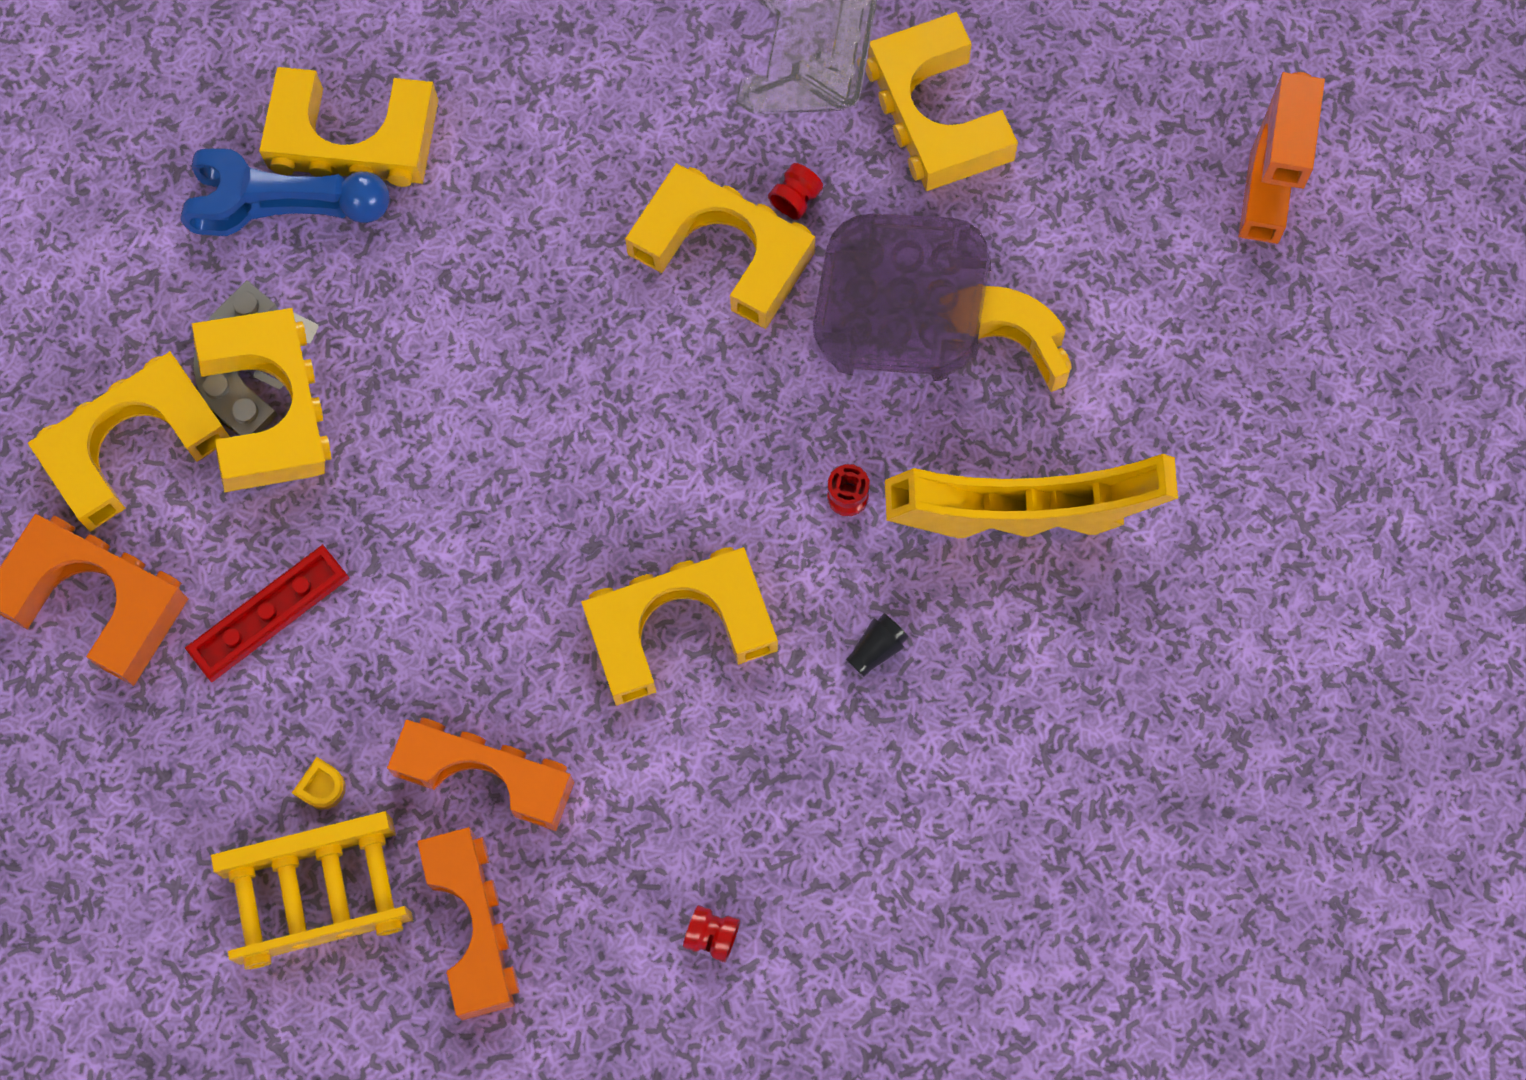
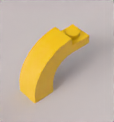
(1030, 324)

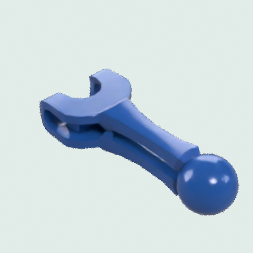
(255, 194)

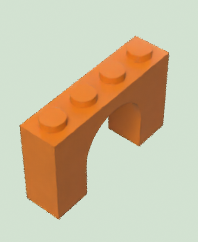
(1281, 156)
(144, 602)

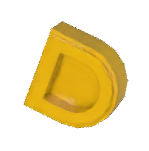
(321, 786)

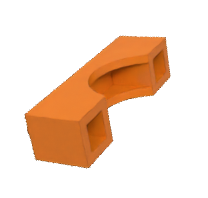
(430, 755)
(480, 977)

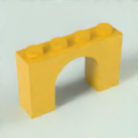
(937, 150)
(393, 153)
(692, 201)
(271, 345)
(73, 445)
(720, 582)

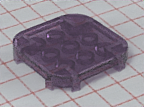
(902, 295)

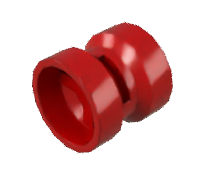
(795, 191)
(849, 499)
(711, 933)

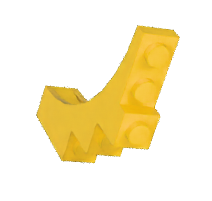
(1029, 506)

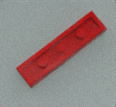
(267, 613)

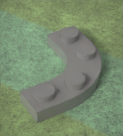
(226, 392)

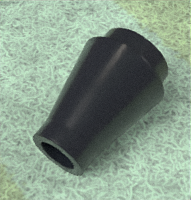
(878, 643)

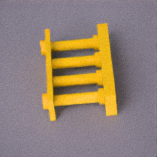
(284, 857)

